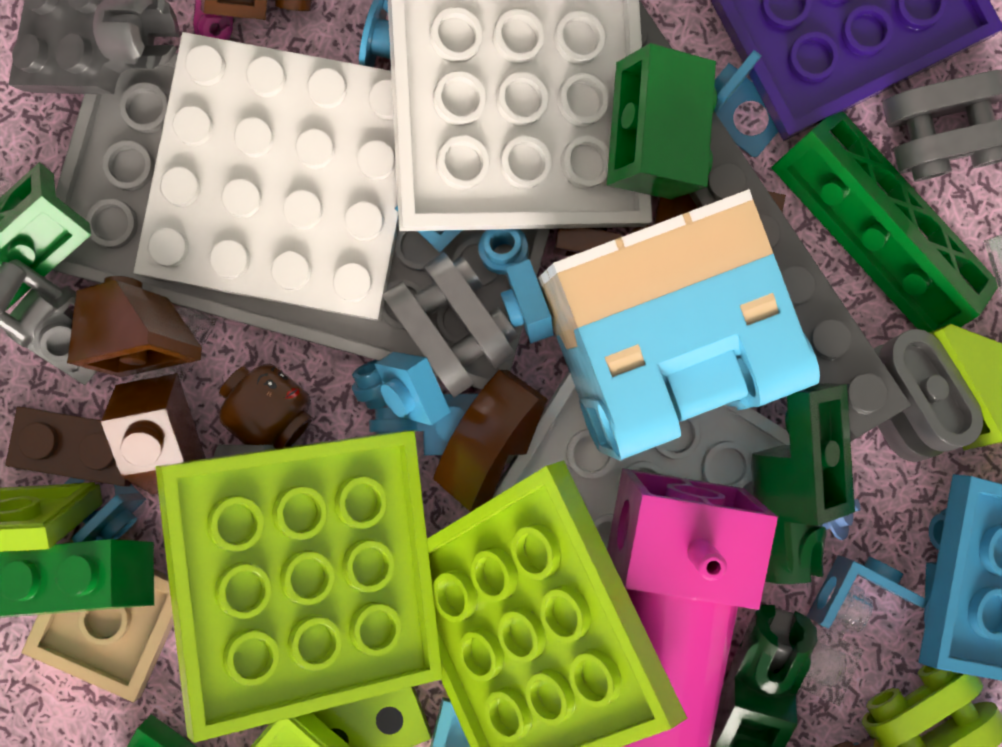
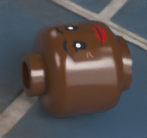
(264, 407)

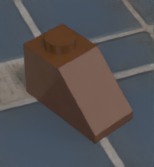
(128, 330)
(150, 427)

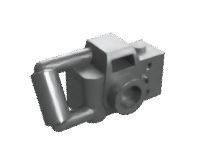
(41, 318)

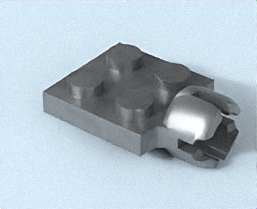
(88, 43)

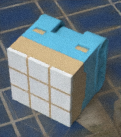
(677, 325)

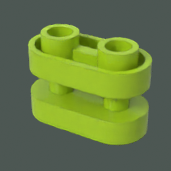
(902, 719)

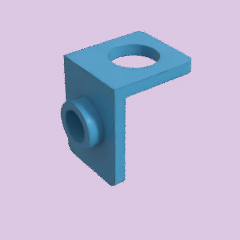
(734, 89)
(113, 518)
(843, 576)

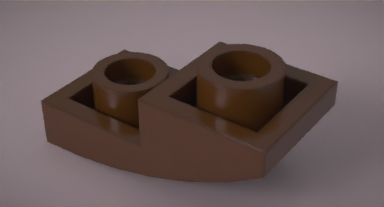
(493, 427)

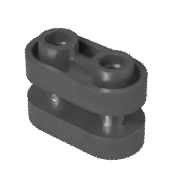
(930, 153)
(488, 331)
(942, 405)

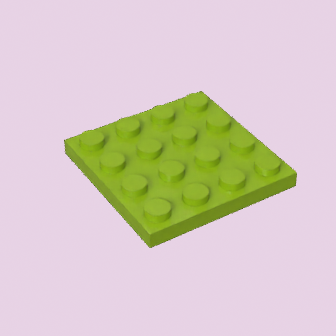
(297, 579)
(541, 627)

